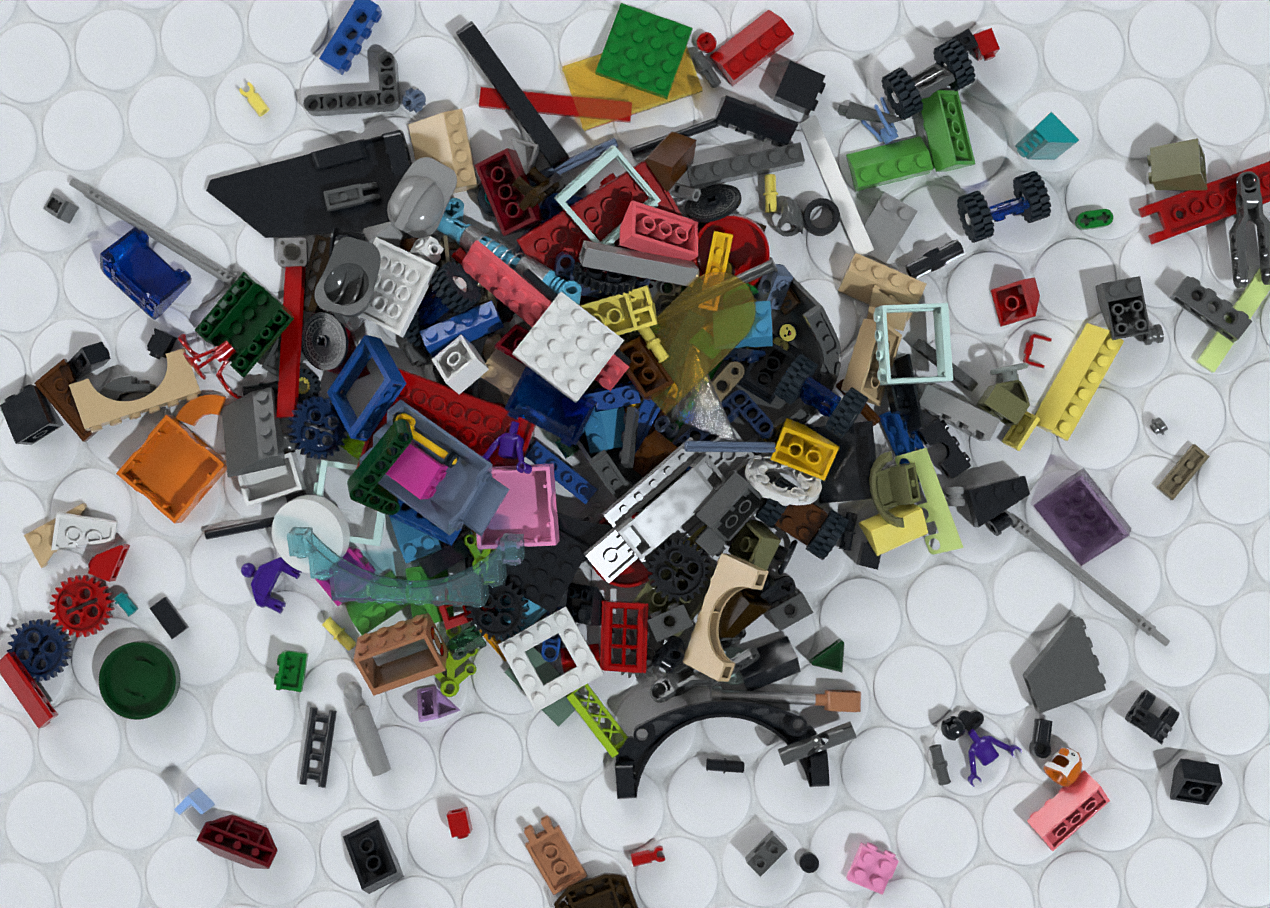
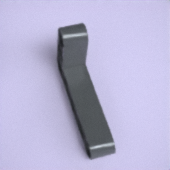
(361, 97)

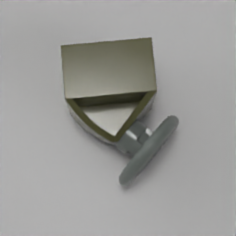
(1008, 399)

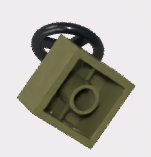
(760, 546)

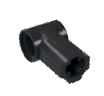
(1041, 735)

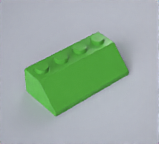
(947, 131)
(889, 163)

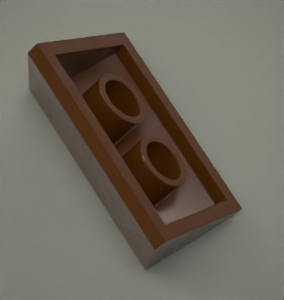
(671, 158)
(644, 370)

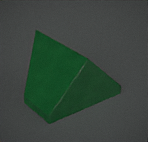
(830, 657)

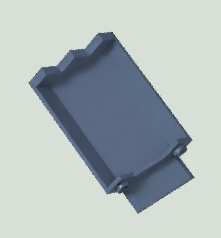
(465, 494)

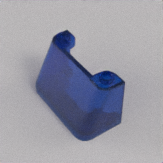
(143, 273)
(550, 408)

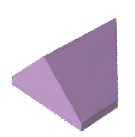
(433, 704)

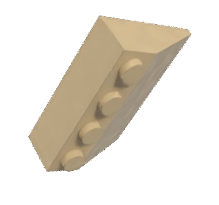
(448, 142)

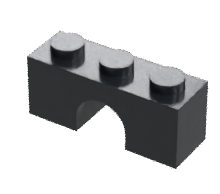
(955, 459)

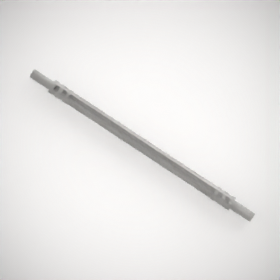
(155, 233)
(1087, 579)

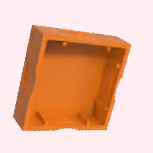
(173, 469)

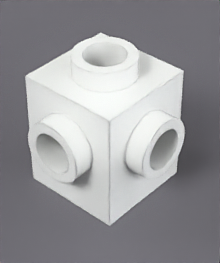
(427, 249)

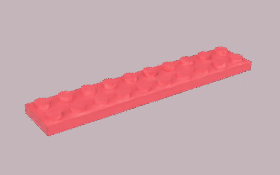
(523, 299)

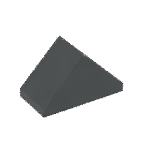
(61, 208)

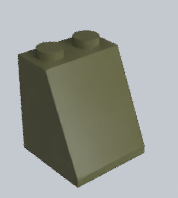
(1178, 166)

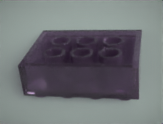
(1083, 517)

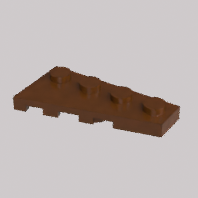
(56, 389)

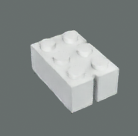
(273, 482)

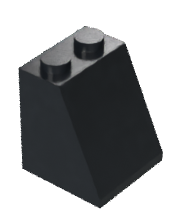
(30, 415)

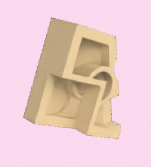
(895, 320)

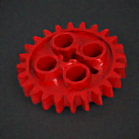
(88, 621)

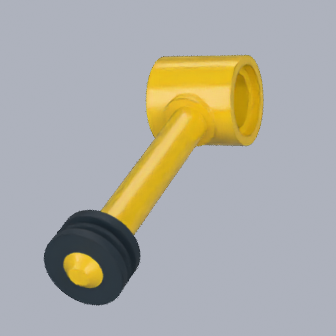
(450, 458)

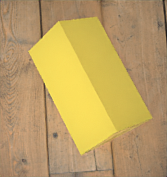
(887, 537)

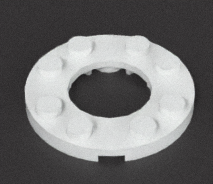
(755, 474)

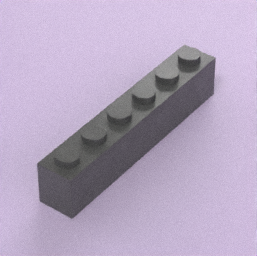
(746, 166)

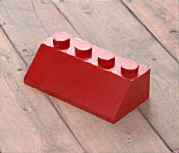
(752, 46)

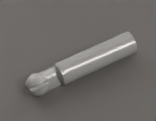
(366, 730)

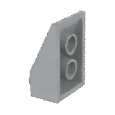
(887, 225)

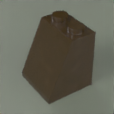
(741, 611)

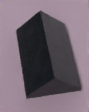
(775, 662)

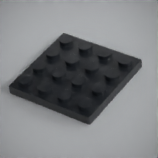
(548, 570)

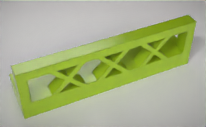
(593, 724)

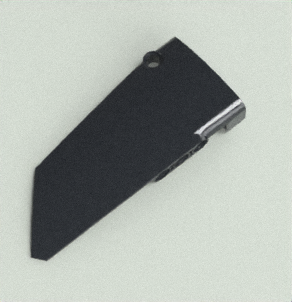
(289, 194)

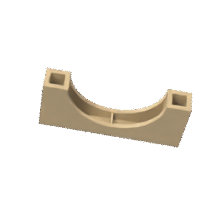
(100, 411)
(704, 648)

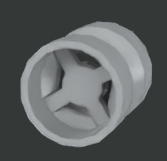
(955, 497)

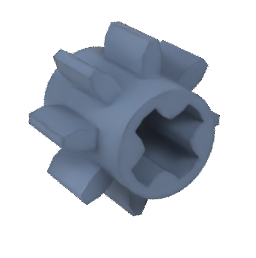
(414, 100)

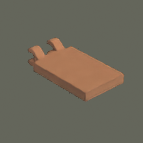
(554, 856)

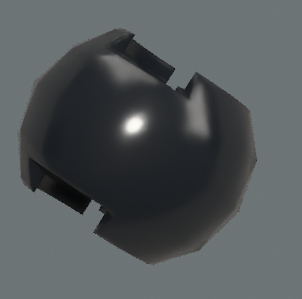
(953, 728)

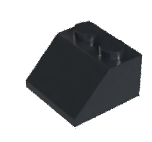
(1195, 781)

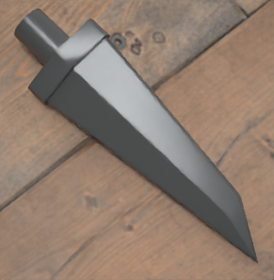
(861, 112)

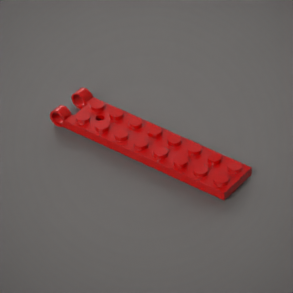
(1202, 206)

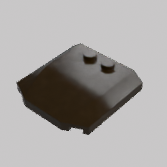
(600, 891)

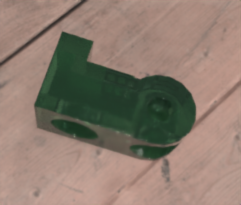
(465, 642)

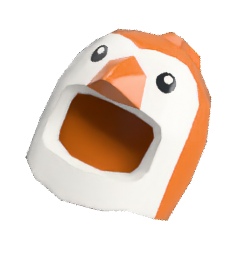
(1064, 767)

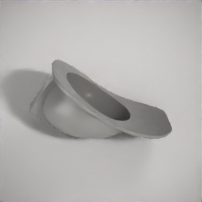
(422, 197)

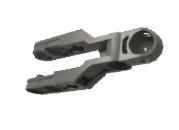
(1249, 208)
(685, 679)

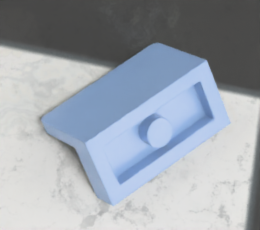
(198, 800)

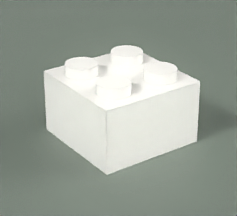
(460, 364)

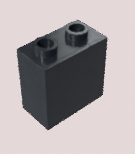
(800, 88)

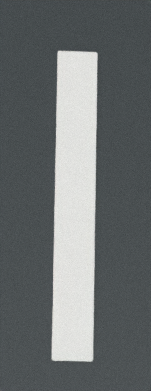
(836, 185)

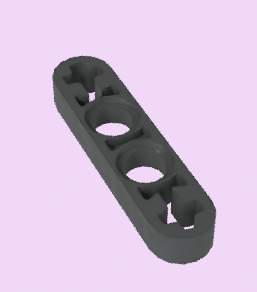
(958, 374)

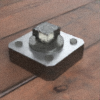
(292, 252)

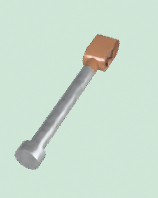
(832, 699)

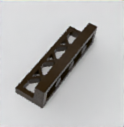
(313, 307)

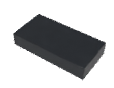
(169, 617)

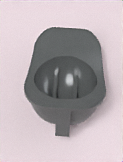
(349, 279)

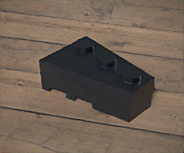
(994, 498)

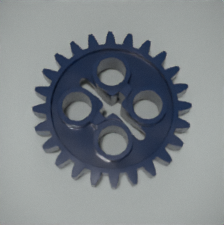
(313, 444)
(53, 659)

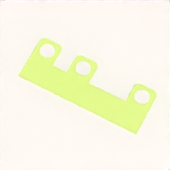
(936, 502)

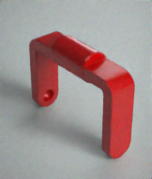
(1028, 349)

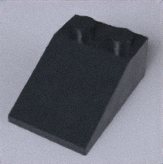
(764, 375)
(372, 857)

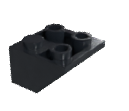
(585, 604)

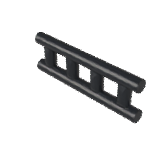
(309, 755)

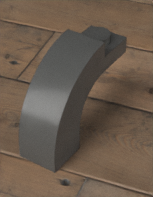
(124, 386)

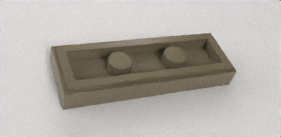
(1182, 472)

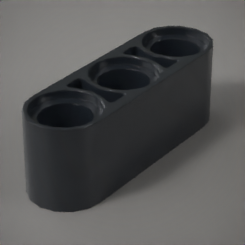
(445, 558)

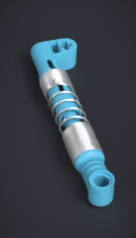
(468, 234)

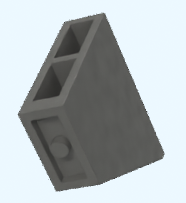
(1064, 669)

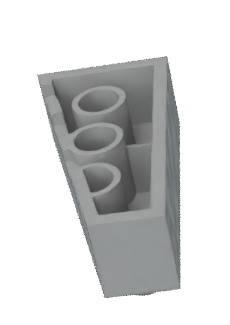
(957, 413)

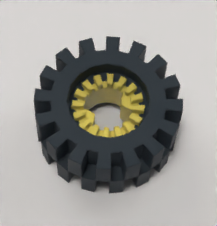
(313, 382)

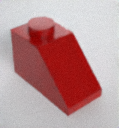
(108, 563)

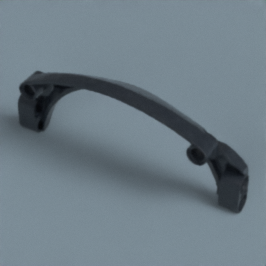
(637, 751)

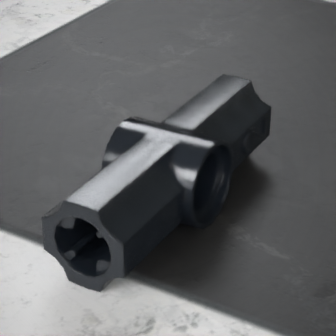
(934, 259)

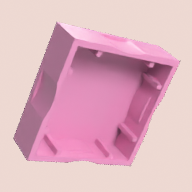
(526, 509)

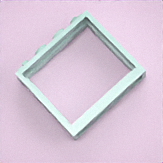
(589, 173)
(942, 343)
(319, 490)

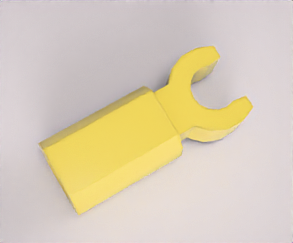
(255, 100)

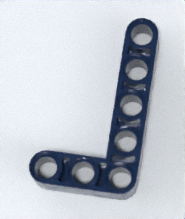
(736, 410)

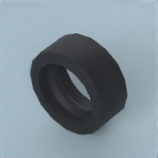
(835, 217)

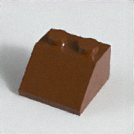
(652, 452)

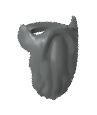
(791, 214)

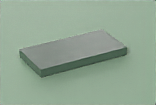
(560, 709)

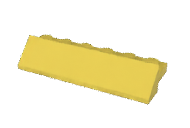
(625, 311)
(1077, 381)

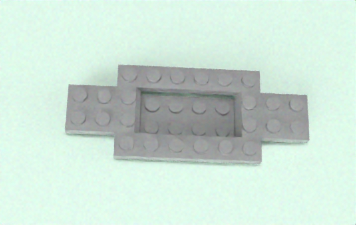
(670, 514)

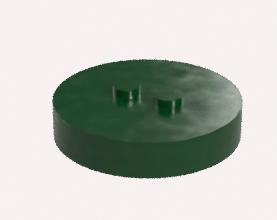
(139, 680)

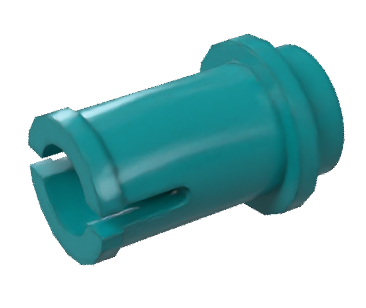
(125, 603)

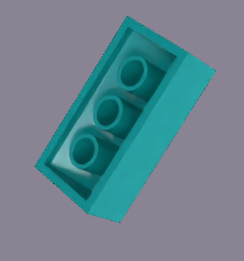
(1046, 140)

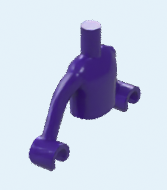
(510, 447)
(985, 752)

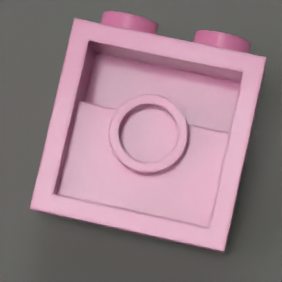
(872, 867)

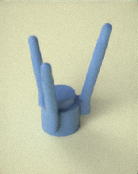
(889, 131)

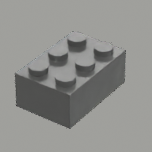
(731, 507)

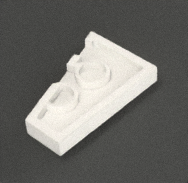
(78, 530)

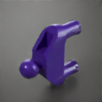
(265, 580)

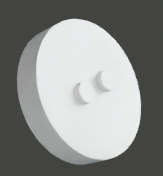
(313, 512)

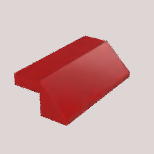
(26, 690)

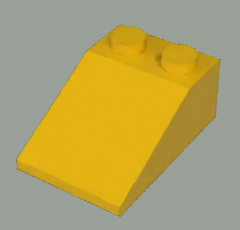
(804, 450)

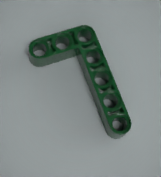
(363, 483)

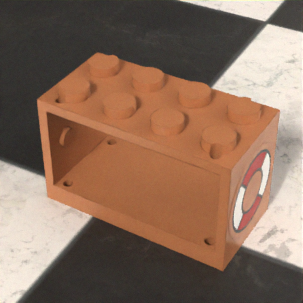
(405, 669)

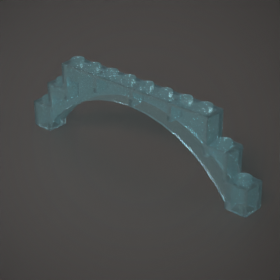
(356, 584)

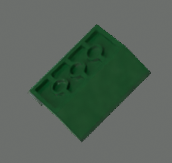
(248, 320)

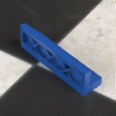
(898, 437)

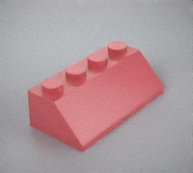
(659, 232)
(1068, 810)

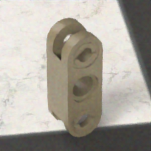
(730, 379)

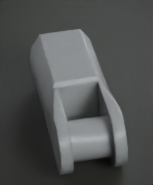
(685, 192)

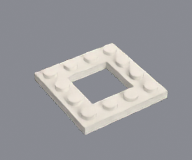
(542, 694)

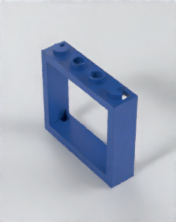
(364, 426)

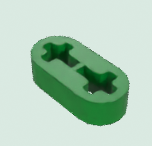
(1094, 223)

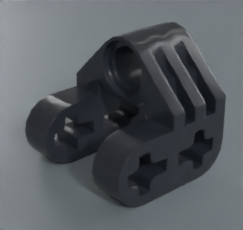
(1147, 722)

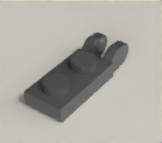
(349, 196)

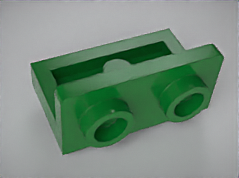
(291, 670)

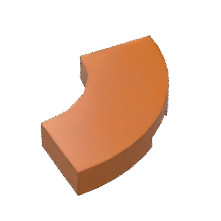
(199, 407)

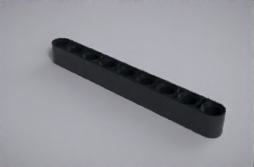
(512, 95)

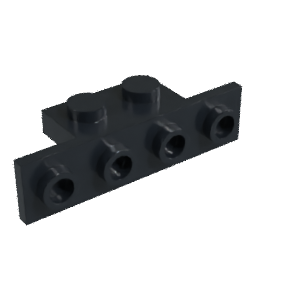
(904, 397)

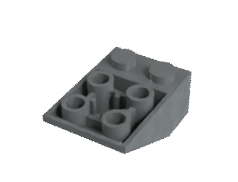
(1123, 307)

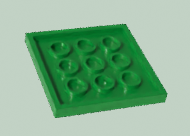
(643, 51)

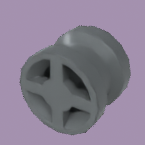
(1155, 336)

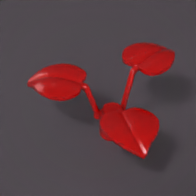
(221, 353)

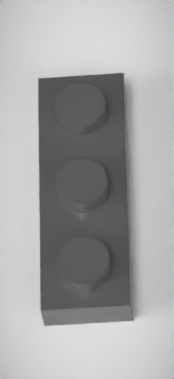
(629, 437)

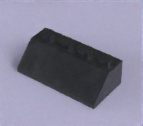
(755, 120)

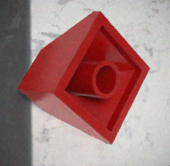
(1016, 301)

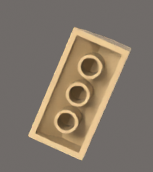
(865, 273)
(863, 364)
(503, 371)

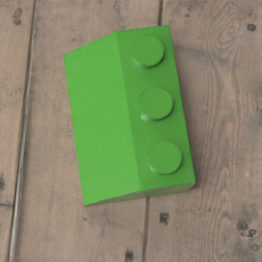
(417, 573)
(371, 614)

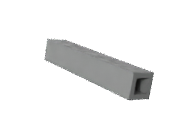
(638, 263)

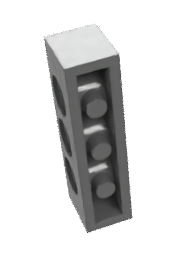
(1215, 320)

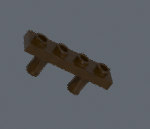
(537, 194)

